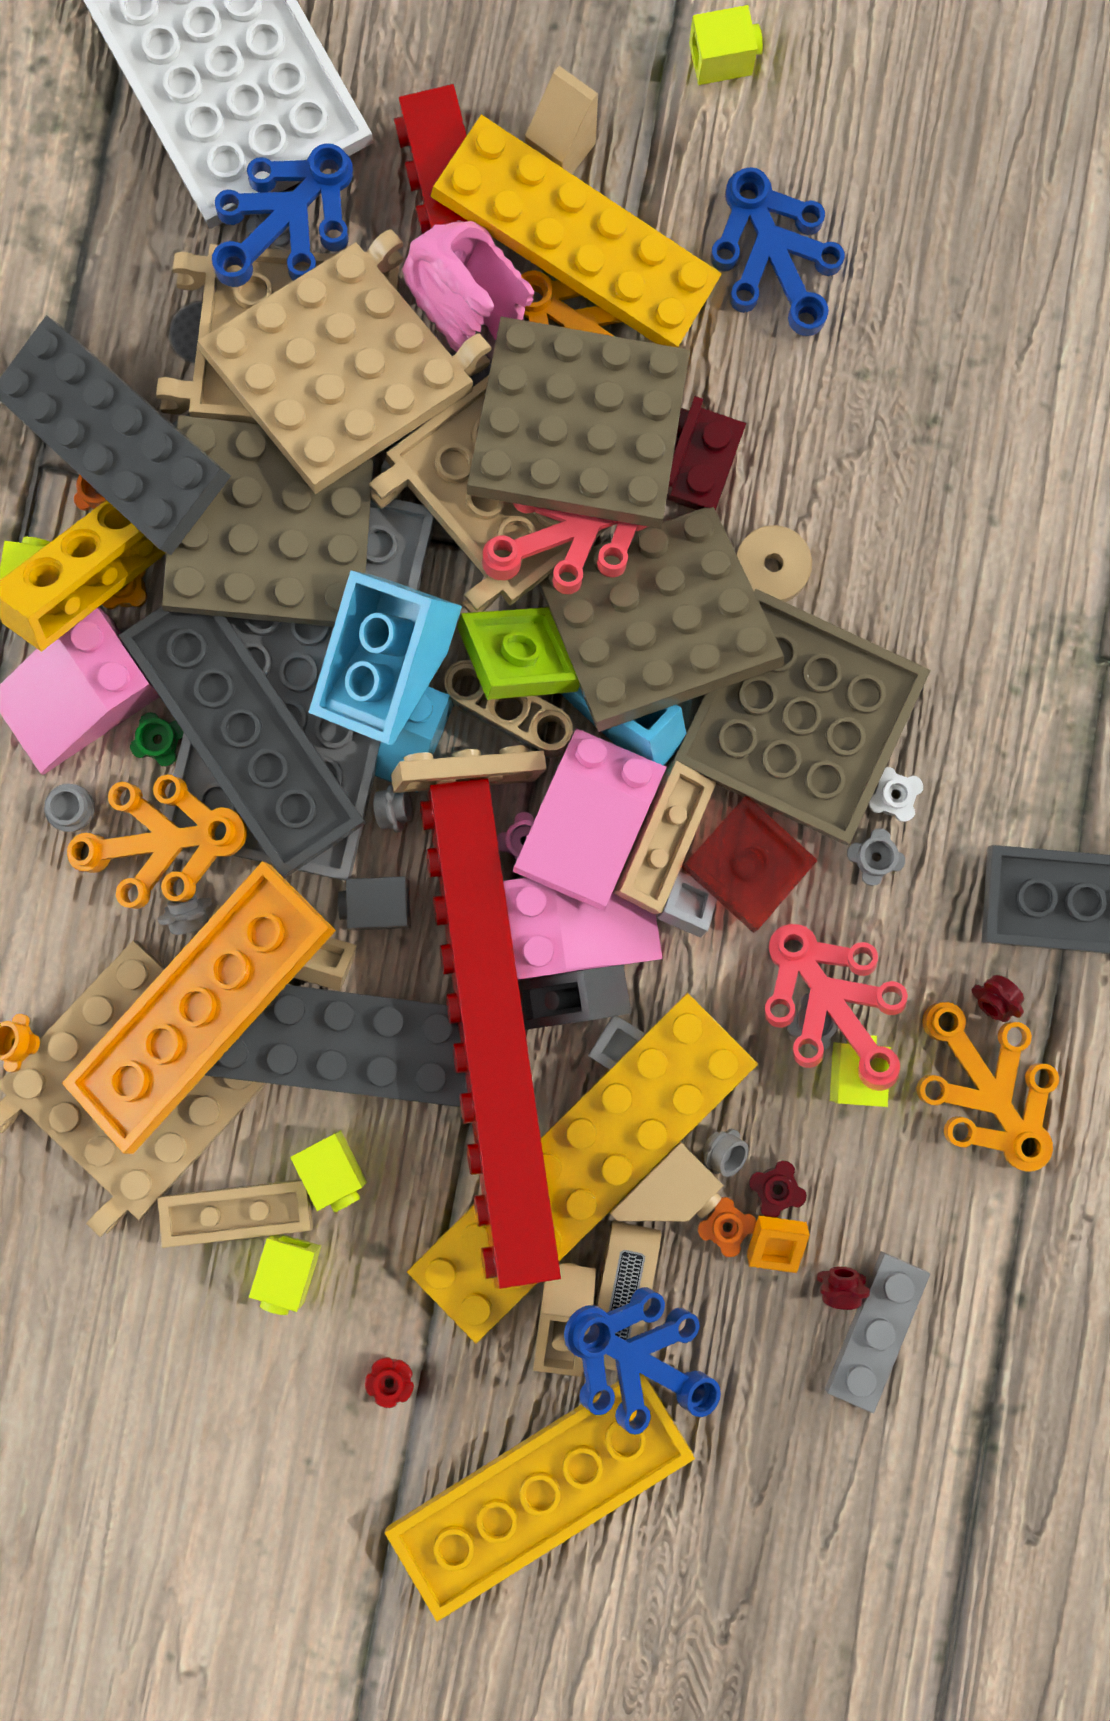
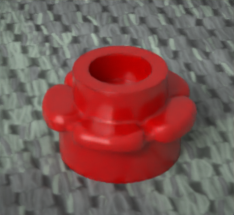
(396, 1370)

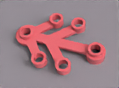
(572, 527)
(830, 997)

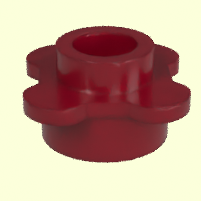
(999, 998)
(781, 1175)
(843, 1288)

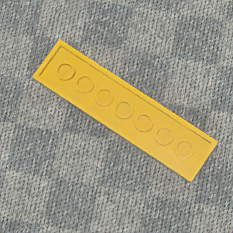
(598, 1153)

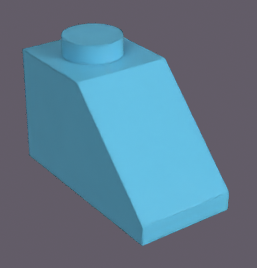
(419, 733)

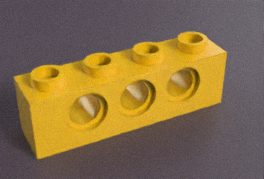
(74, 575)

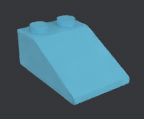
(382, 655)

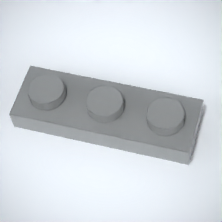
(877, 1332)

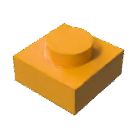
(777, 1244)

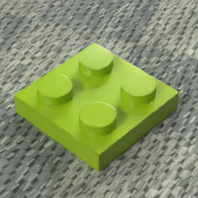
(517, 653)

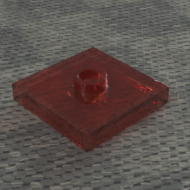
(749, 864)

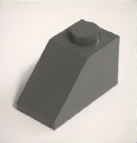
(574, 997)

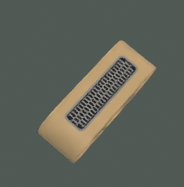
(521, 729)
(626, 1267)

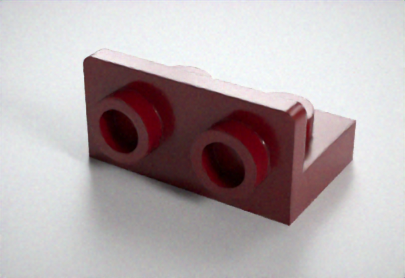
(702, 456)

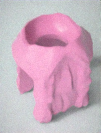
(464, 281)

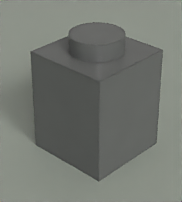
(375, 903)

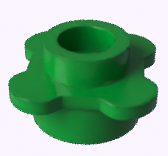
(144, 745)

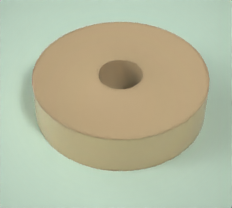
(785, 547)

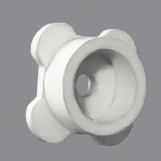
(903, 806)

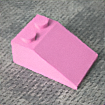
(73, 691)
(589, 819)
(566, 935)

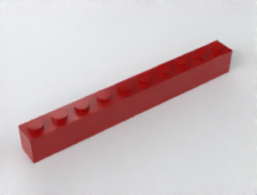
(491, 1035)

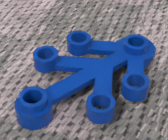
(285, 211)
(775, 244)
(693, 1389)

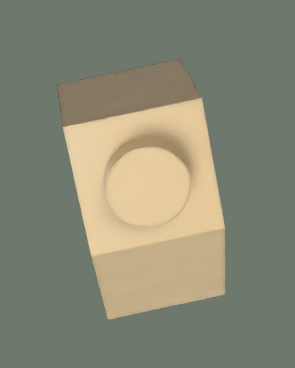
(564, 121)
(671, 1191)
(558, 1303)

